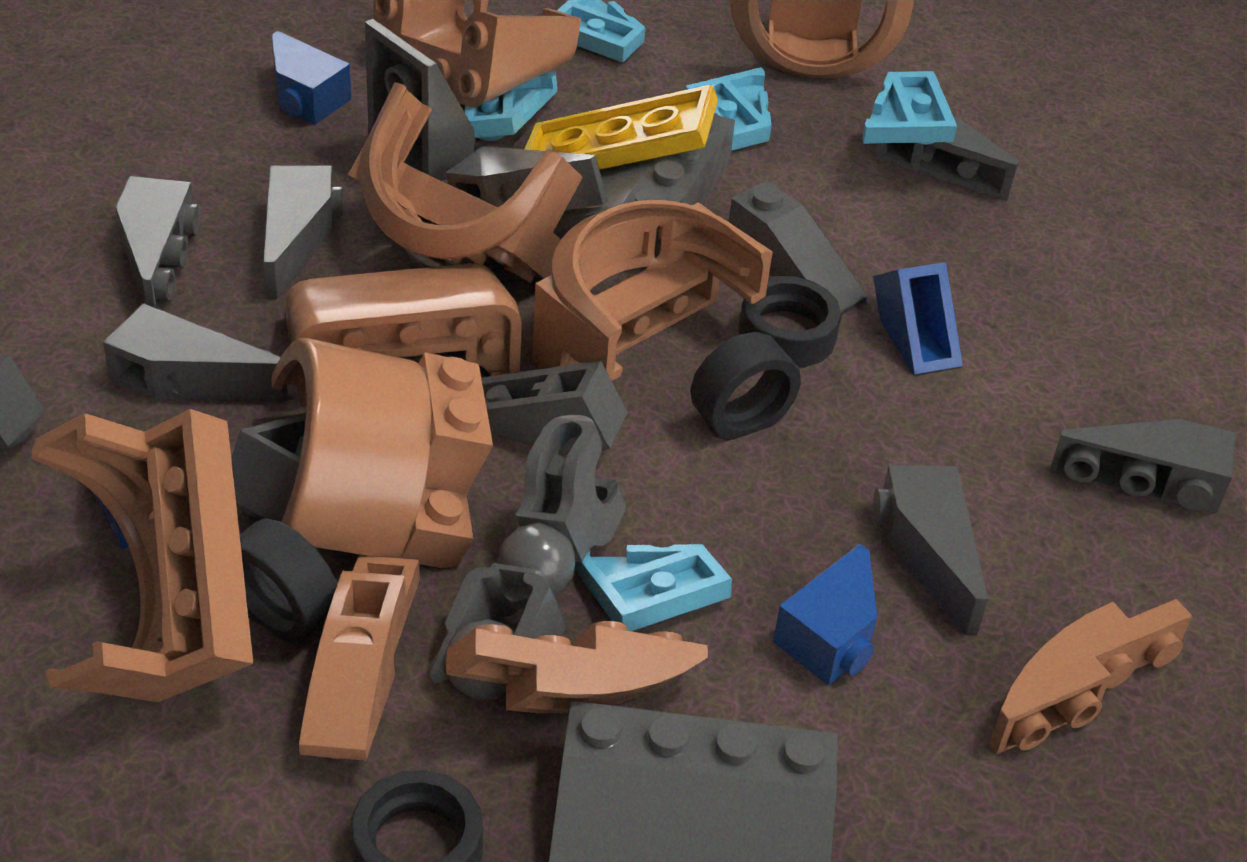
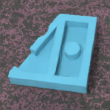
(606, 28)
(745, 101)
(512, 109)
(910, 111)
(654, 582)

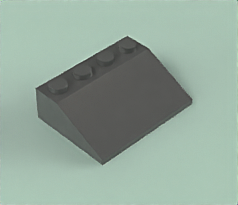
(676, 177)
(692, 789)

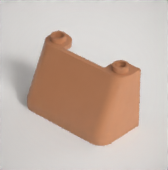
(411, 314)

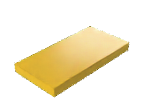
(632, 129)

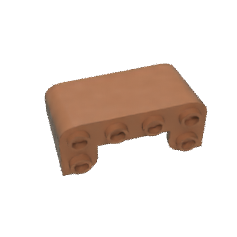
(486, 51)

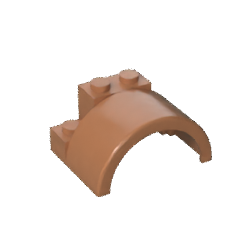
(386, 451)

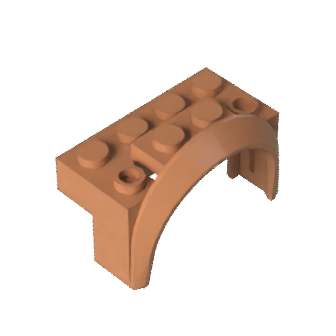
(448, 222)
(684, 278)
(181, 523)

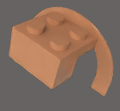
(818, 35)

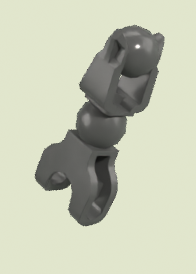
(557, 527)

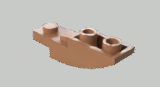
(357, 657)
(1079, 663)
(551, 671)

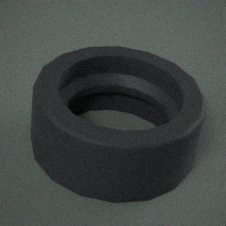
(799, 297)
(728, 368)
(285, 580)
(416, 792)

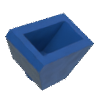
(308, 80)
(920, 316)
(831, 619)

